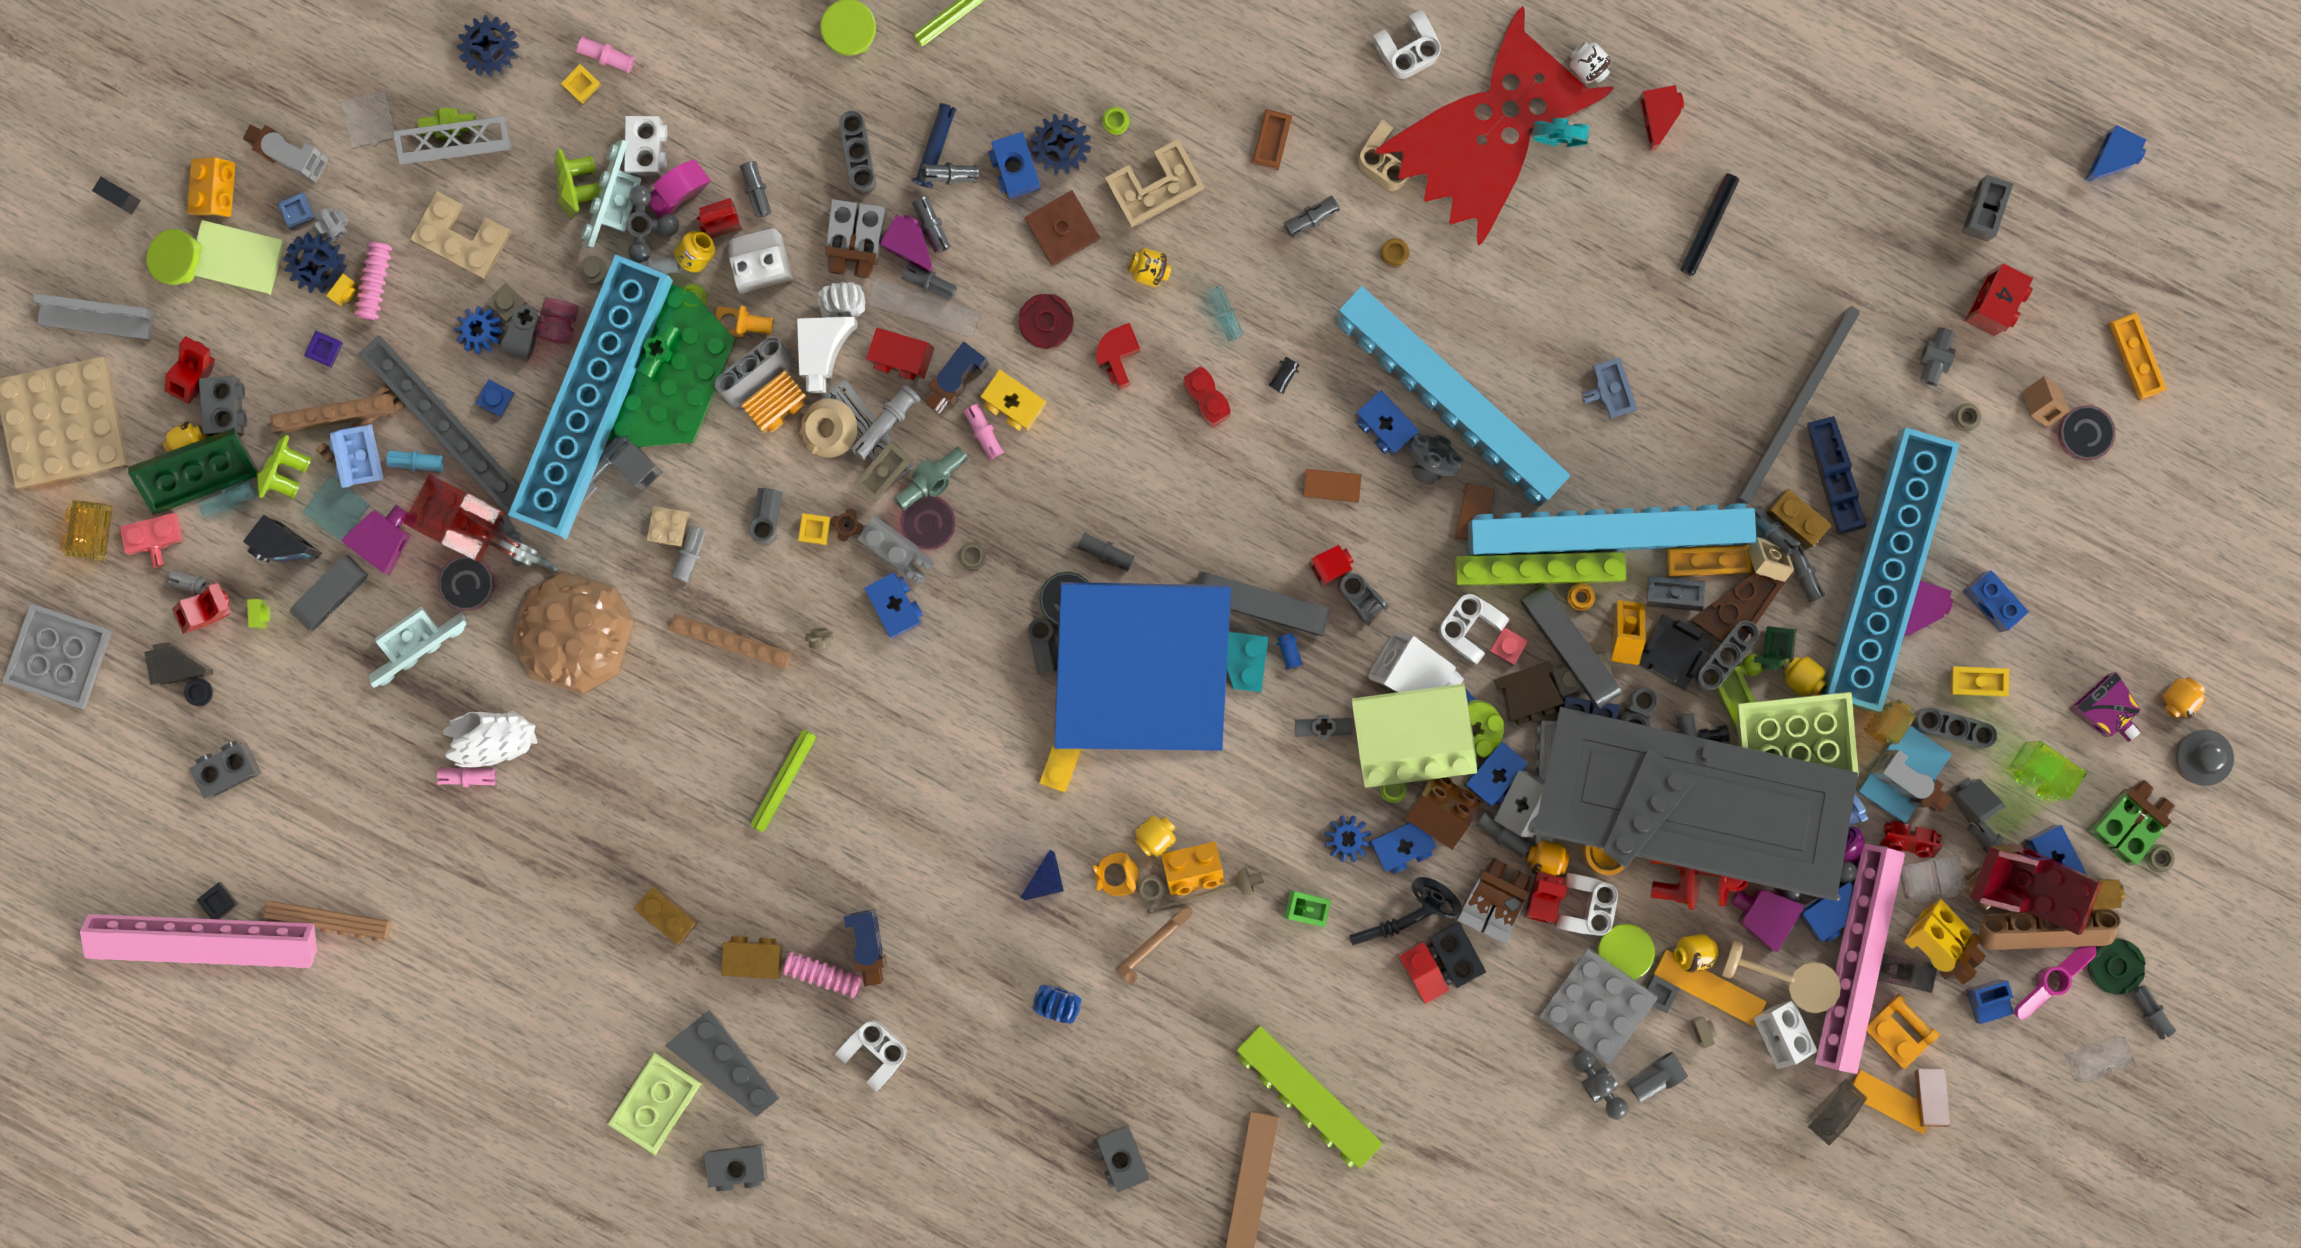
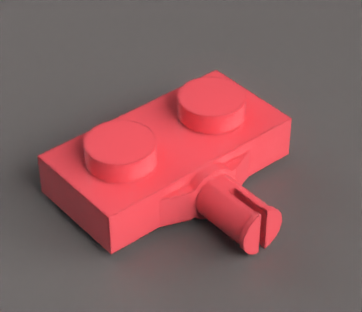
(152, 536)

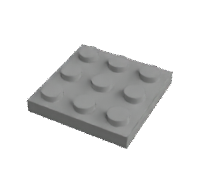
(57, 656)
(1598, 1006)

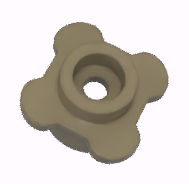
(819, 638)

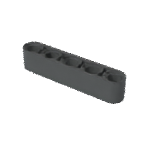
(1271, 605)
(1571, 646)

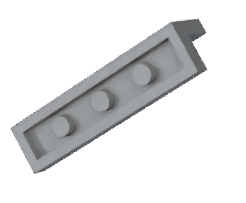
(457, 150)
(94, 317)

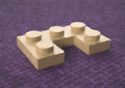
(1144, 203)
(436, 235)

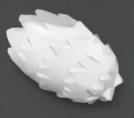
(488, 738)

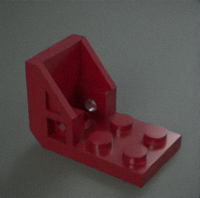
(2031, 882)

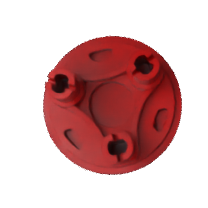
(1688, 888)

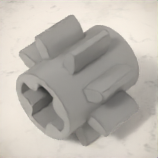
(331, 223)

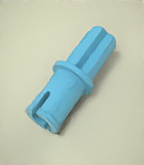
(415, 461)

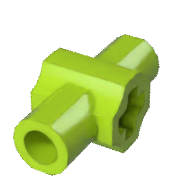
(446, 116)

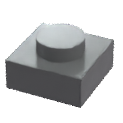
(1664, 990)

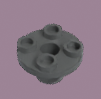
(1433, 458)
(2205, 757)

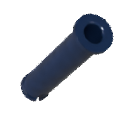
(936, 141)

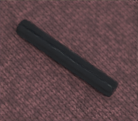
(1710, 224)

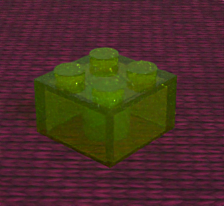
(2046, 771)

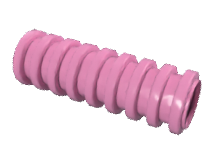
(373, 280)
(821, 974)

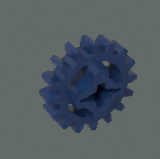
(500, 46)
(1072, 142)
(309, 271)

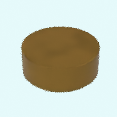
(1395, 252)

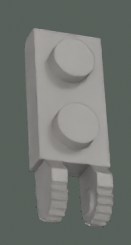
(895, 549)

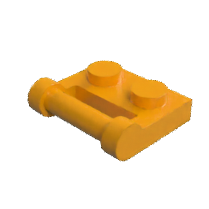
(1894, 1038)

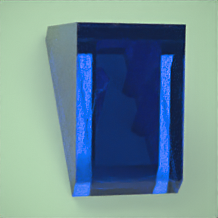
(1046, 879)

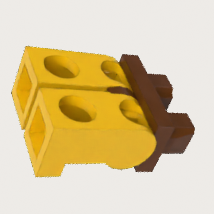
(1946, 942)

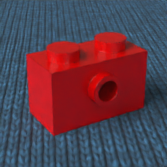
(900, 353)

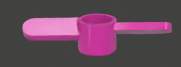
(2066, 971)

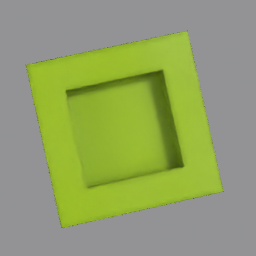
(258, 613)

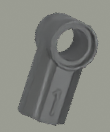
(766, 513)
(1044, 649)
(1663, 1074)

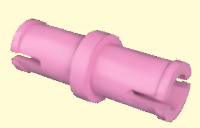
(605, 54)
(983, 431)
(466, 776)

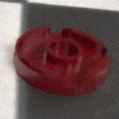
(1046, 321)

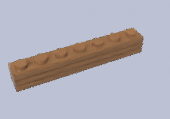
(332, 414)
(730, 641)
(328, 920)

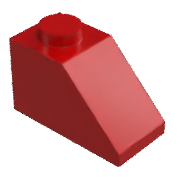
(1660, 111)
(1331, 564)
(1423, 971)

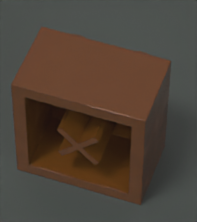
(1443, 810)

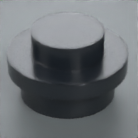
(198, 692)

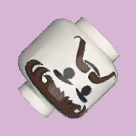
(1590, 62)

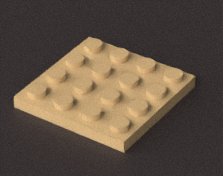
(61, 423)

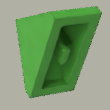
(1306, 908)

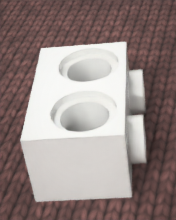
(638, 147)
(1785, 1034)

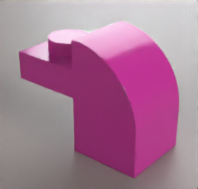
(678, 186)

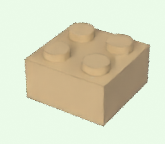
(668, 526)
(1770, 560)

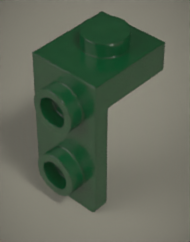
(1778, 648)

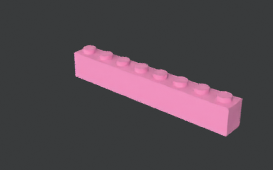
(198, 941)
(1860, 957)

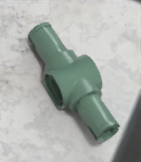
(930, 478)

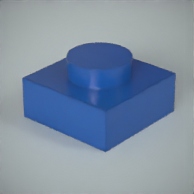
(495, 398)

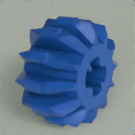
(469, 337)
(1357, 838)
(1057, 1004)

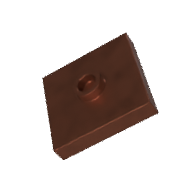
(1062, 228)

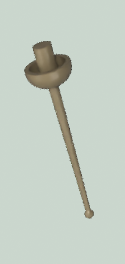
(1244, 883)

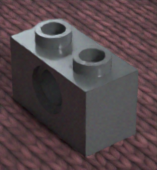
(1121, 1141)
(751, 1158)

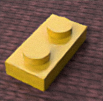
(1979, 681)
(1060, 768)

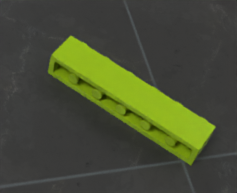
(1539, 569)
(1309, 1096)

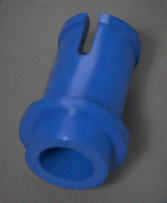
(1289, 650)

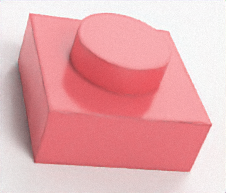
(1508, 646)

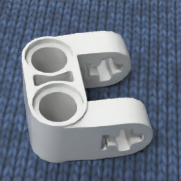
(1411, 52)
(1464, 622)
(1593, 907)
(878, 1048)

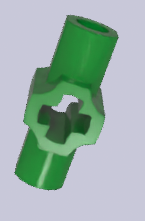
(663, 339)

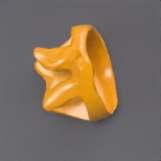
(1131, 871)

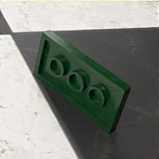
(193, 471)

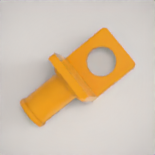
(746, 322)

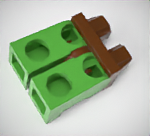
(2133, 823)

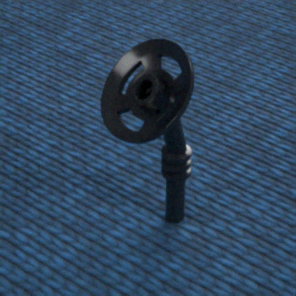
(1432, 903)

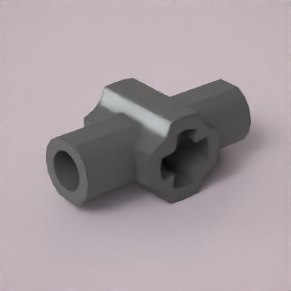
(1937, 356)
(1307, 727)

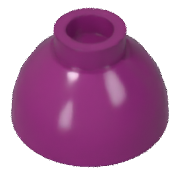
(1854, 845)

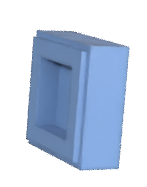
(296, 210)

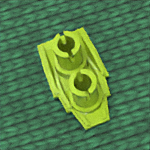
(568, 194)
(269, 479)

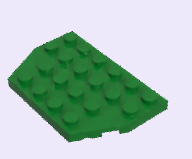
(679, 395)

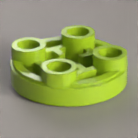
(848, 27)
(173, 257)
(1628, 949)

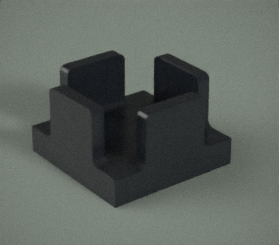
(1674, 651)

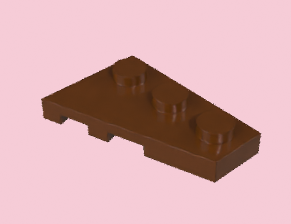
(1742, 603)

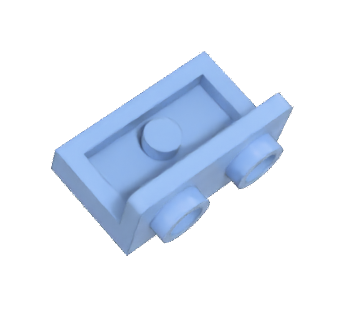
(355, 455)

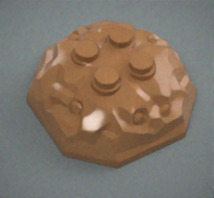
(572, 632)

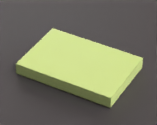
(238, 257)
(654, 1103)

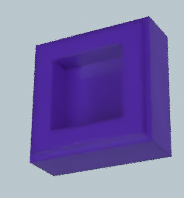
(323, 349)

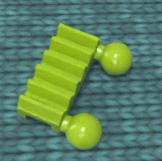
(1735, 688)

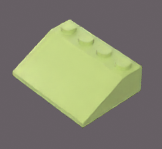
(1802, 728)
(1414, 735)

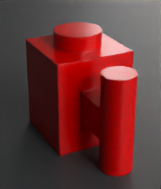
(719, 218)

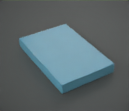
(1923, 757)

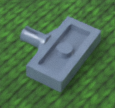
(1612, 389)

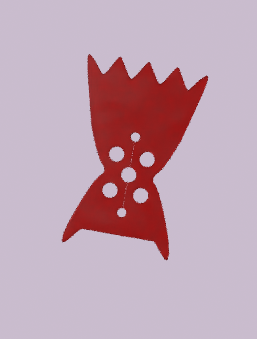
(1446, 139)

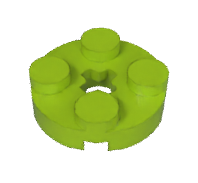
(1491, 725)

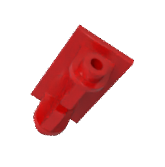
(1923, 843)

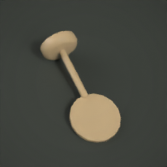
(1811, 986)

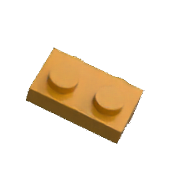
(211, 187)
(1193, 868)

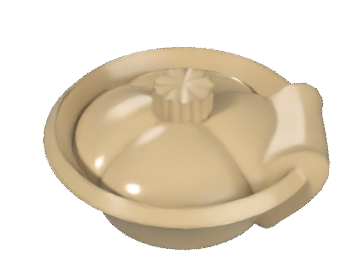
(828, 428)

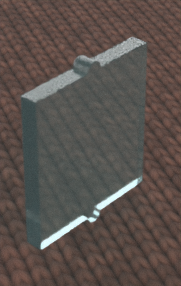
(336, 508)

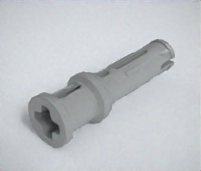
(893, 412)

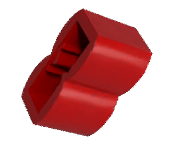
(1202, 390)

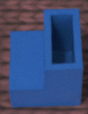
(1991, 1000)

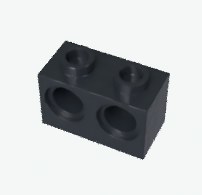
(1461, 952)

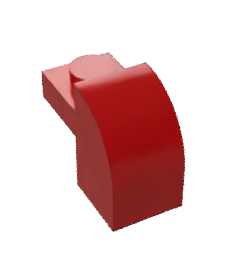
(1116, 346)
(192, 363)
(202, 609)
(1545, 898)

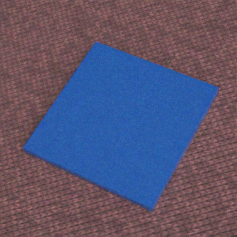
(1141, 666)

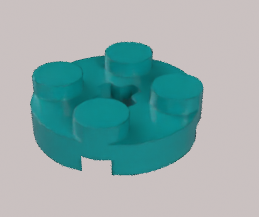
(1561, 132)

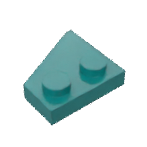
(1246, 661)

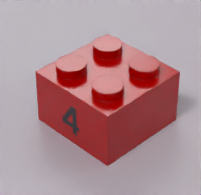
(1999, 300)

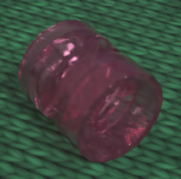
(557, 321)

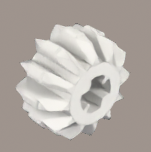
(841, 300)

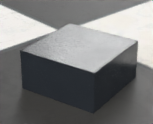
(116, 195)

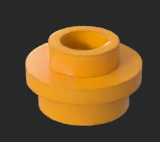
(1589, 594)

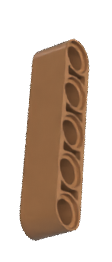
(2029, 931)

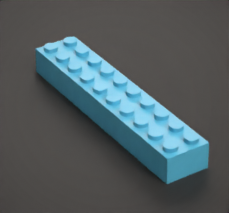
(590, 396)
(1451, 396)
(1611, 532)
(1891, 568)

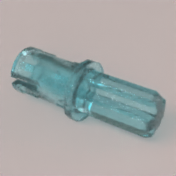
(1225, 313)
(227, 499)

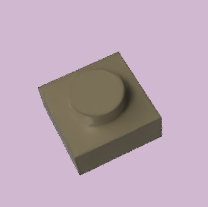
(505, 302)
(1704, 1031)

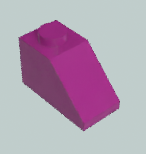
(907, 242)
(1928, 607)

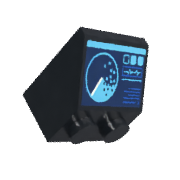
(277, 542)

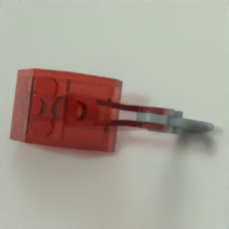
(465, 524)

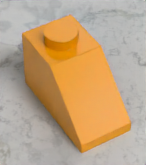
(1628, 632)

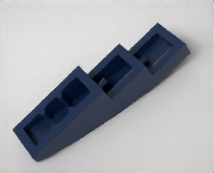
(1836, 475)

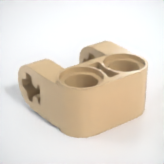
(1386, 161)

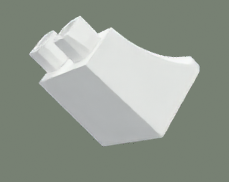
(759, 261)
(818, 348)
(1411, 665)

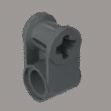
(520, 337)
(1362, 599)

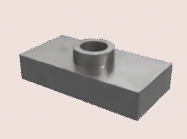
(1675, 593)

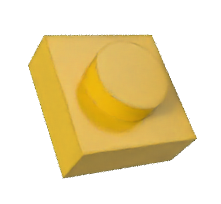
(581, 84)
(343, 290)
(814, 529)

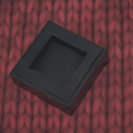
(217, 901)

